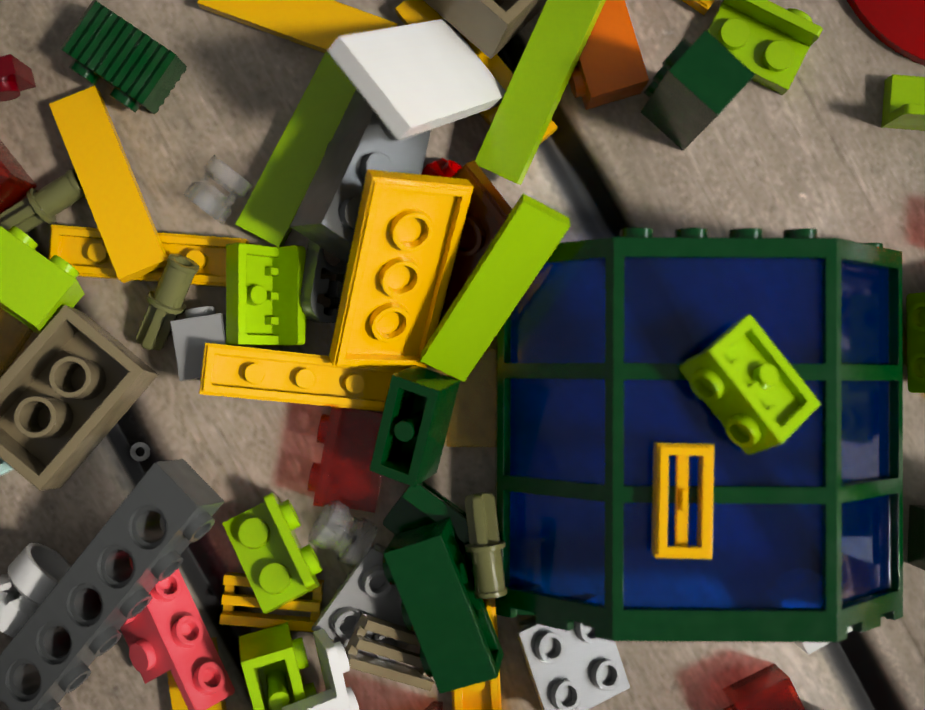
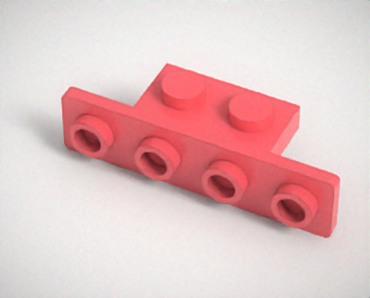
(175, 639)

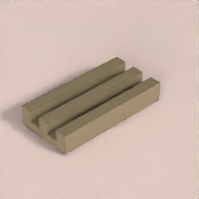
(380, 667)

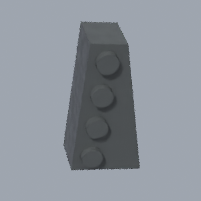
(335, 194)

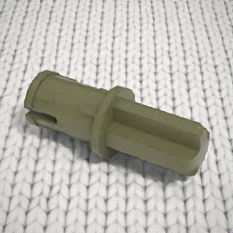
(44, 203)
(166, 301)
(485, 545)

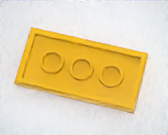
(398, 268)

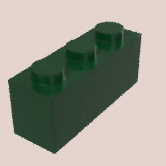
(694, 88)
(441, 606)

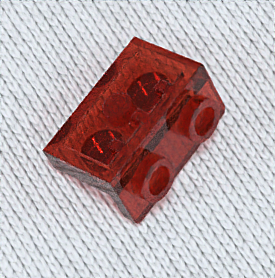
(347, 454)

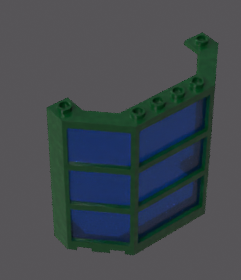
(595, 378)

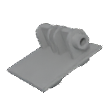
(363, 592)
(571, 666)

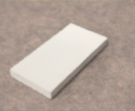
(417, 75)

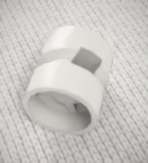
(28, 584)

